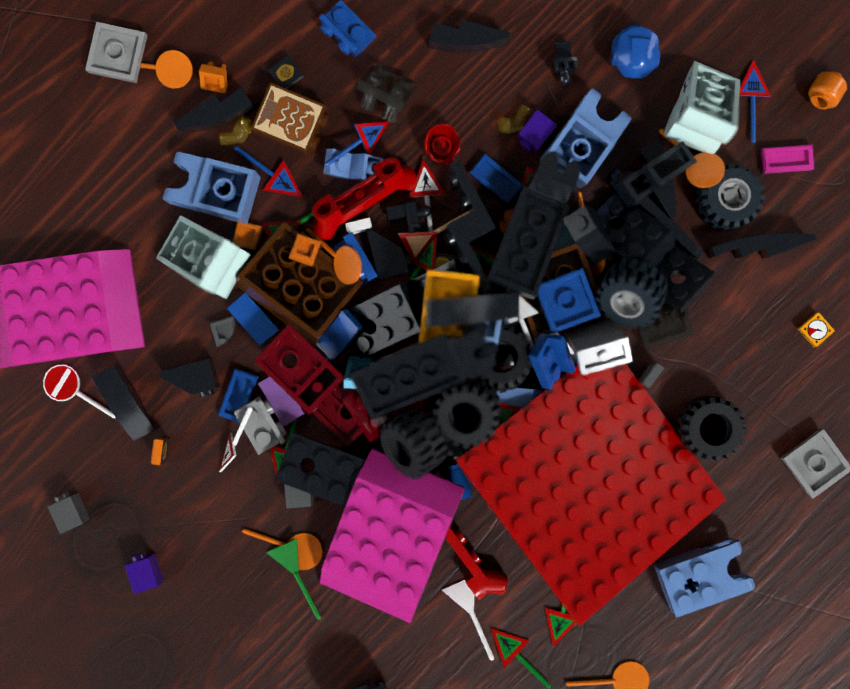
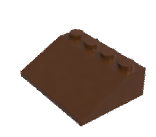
(295, 291)

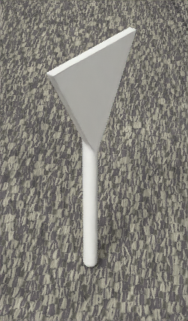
(465, 598)

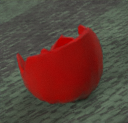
(442, 143)

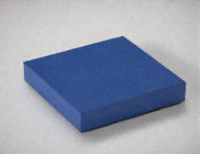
(567, 301)

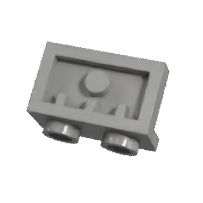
(260, 426)

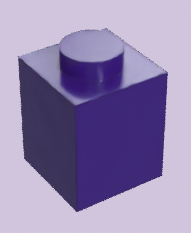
(536, 132)
(143, 572)

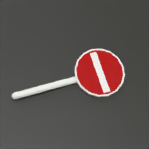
(63, 384)

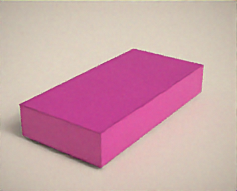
(787, 159)

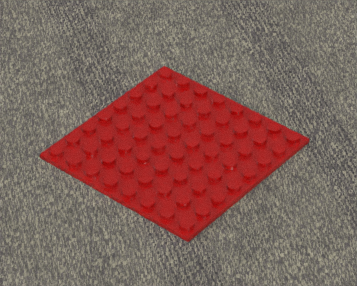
(591, 485)

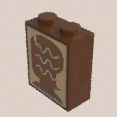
(290, 119)

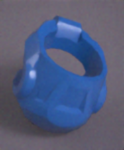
(635, 52)

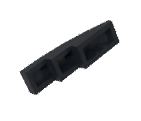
(766, 244)
(471, 308)

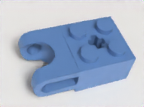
(590, 135)
(207, 184)
(709, 577)

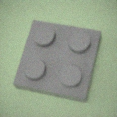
(116, 52)
(816, 463)

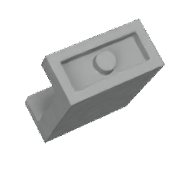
(598, 346)

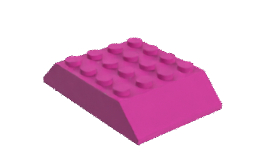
(68, 307)
(390, 536)

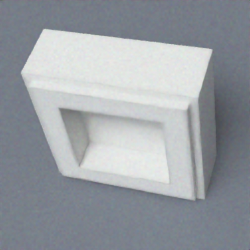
(359, 226)

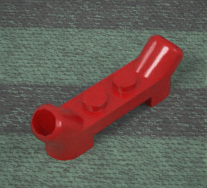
(333, 212)
(479, 580)

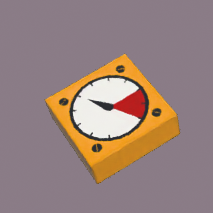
(816, 329)

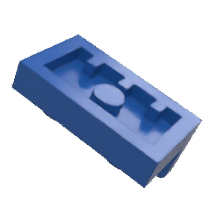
(347, 29)
(367, 273)
(550, 358)

